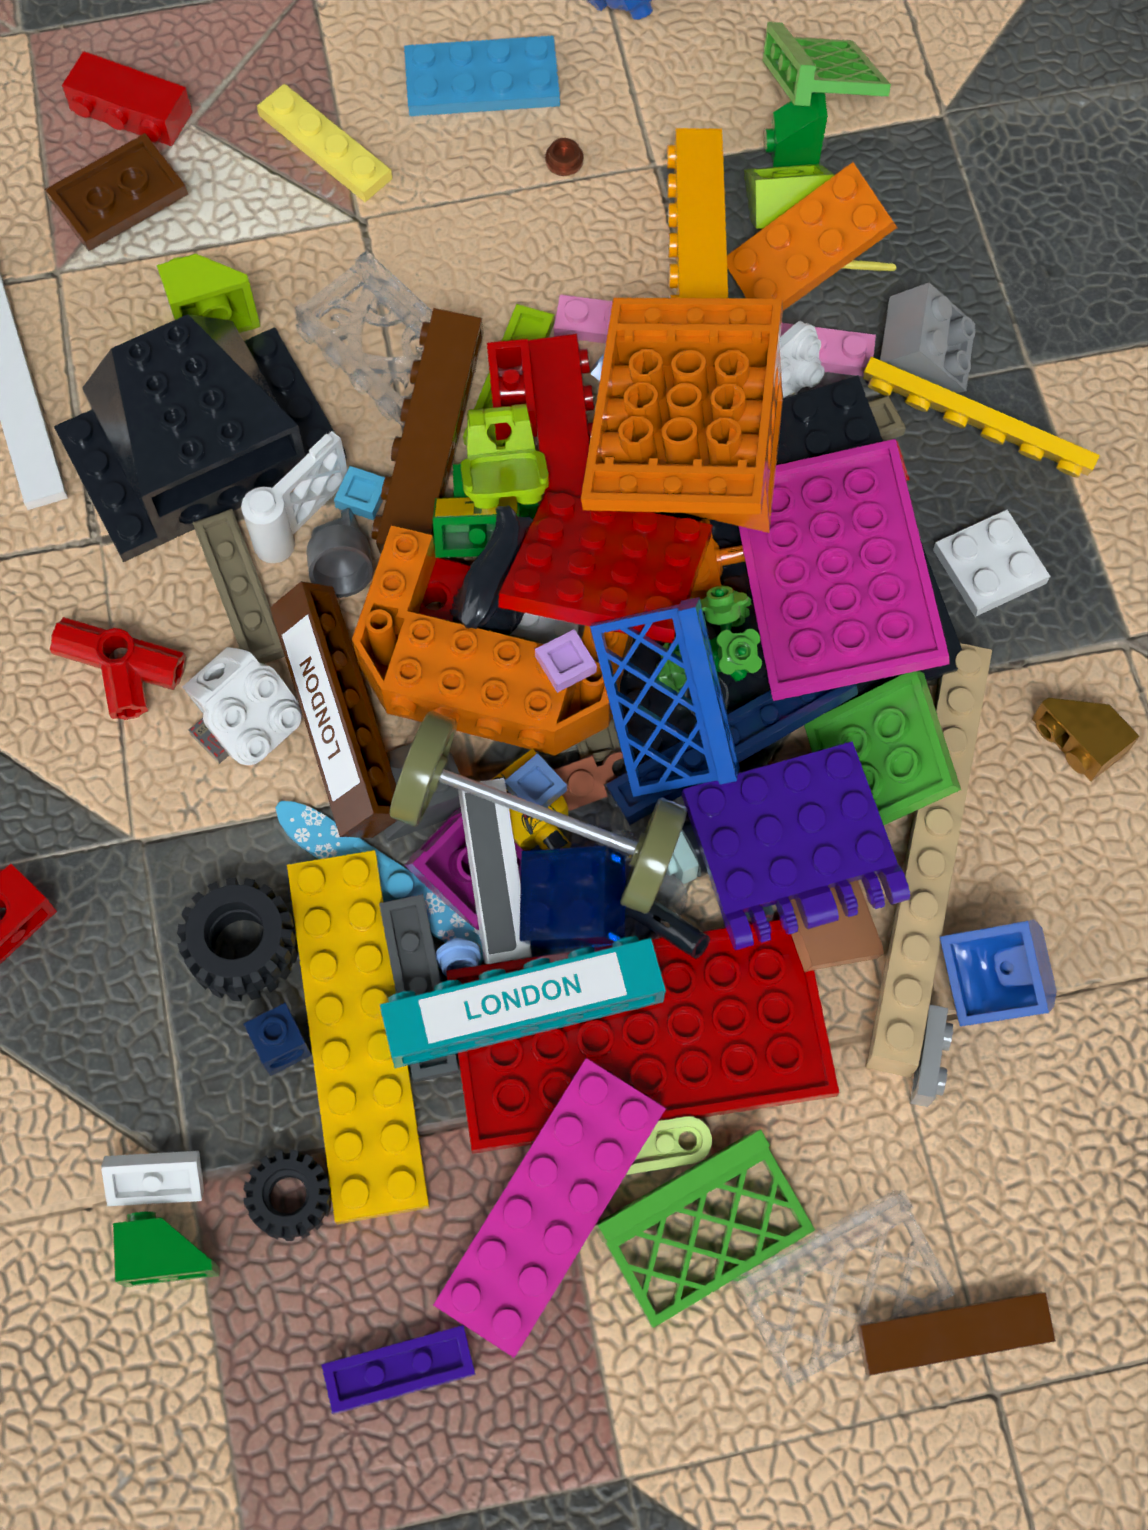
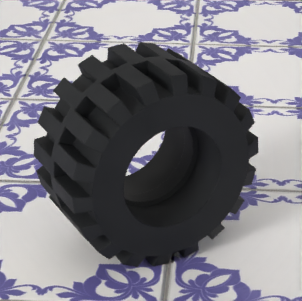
(217, 911)

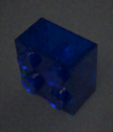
(572, 897)

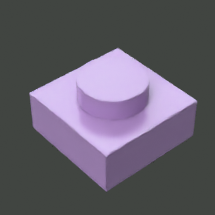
(565, 660)

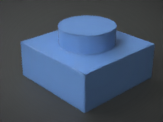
(536, 782)

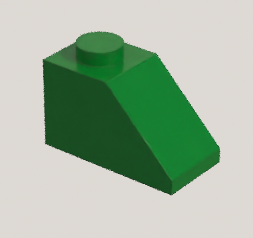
(797, 133)
(155, 1252)

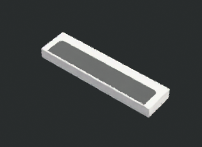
(494, 875)

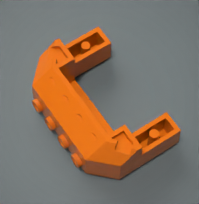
(468, 673)

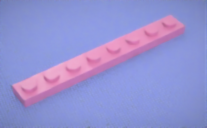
(839, 352)

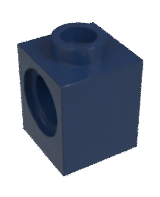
(277, 1039)

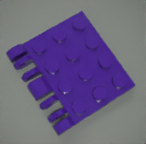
(794, 836)

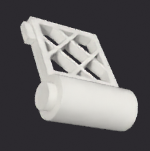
(276, 514)

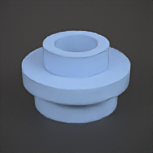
(457, 954)

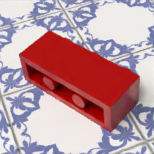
(127, 98)

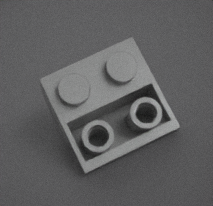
(929, 337)

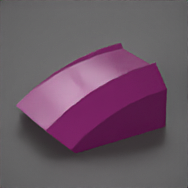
(445, 867)

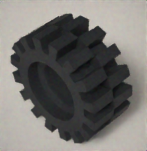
(264, 1179)

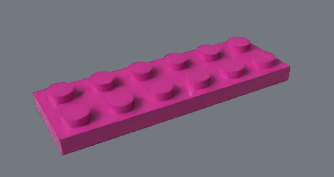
(549, 1208)

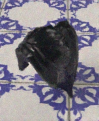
(479, 596)

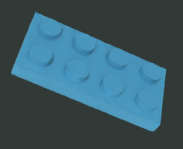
(481, 76)

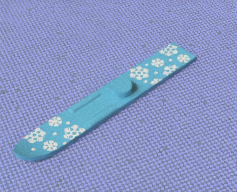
(321, 838)

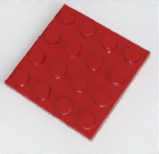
(604, 564)

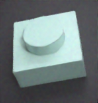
(683, 862)

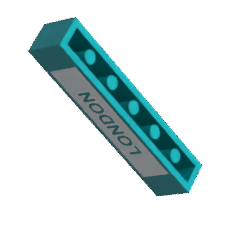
(522, 1001)

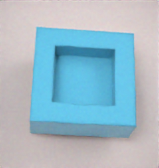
(360, 493)

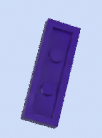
(398, 1370)

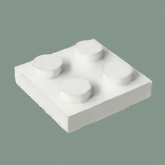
(991, 563)

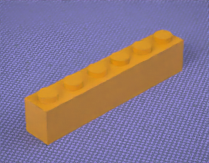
(697, 214)

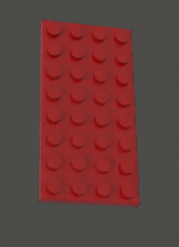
(725, 1040)

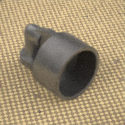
(340, 556)

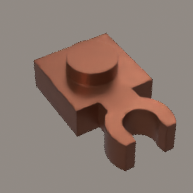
(587, 780)

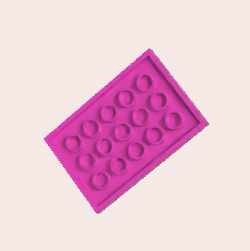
(842, 575)

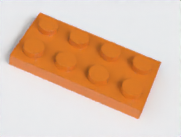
(811, 240)

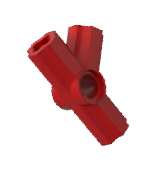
(123, 676)

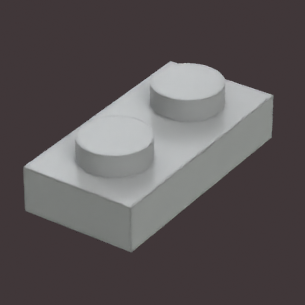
(929, 1077)

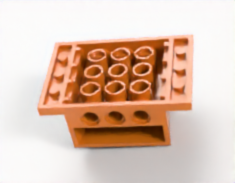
(688, 410)

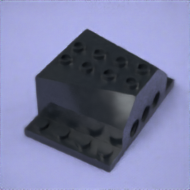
(188, 428)

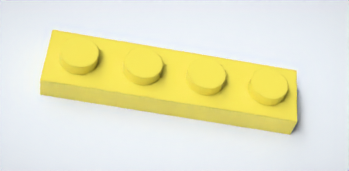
(324, 142)

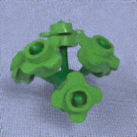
(732, 653)

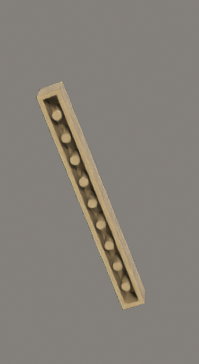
(928, 871)

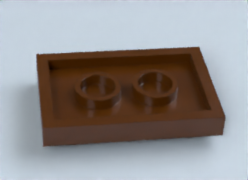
(116, 192)

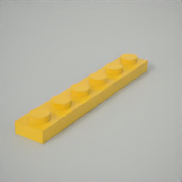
(994, 425)

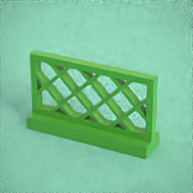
(819, 66)
(682, 1191)

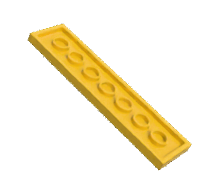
(361, 1095)

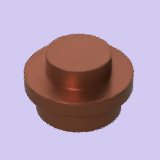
(564, 157)

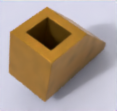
(1086, 732)

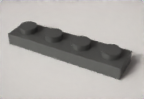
(414, 966)

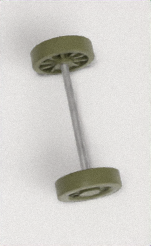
(426, 769)

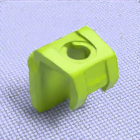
(505, 470)

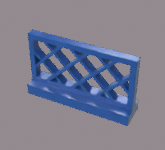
(704, 691)

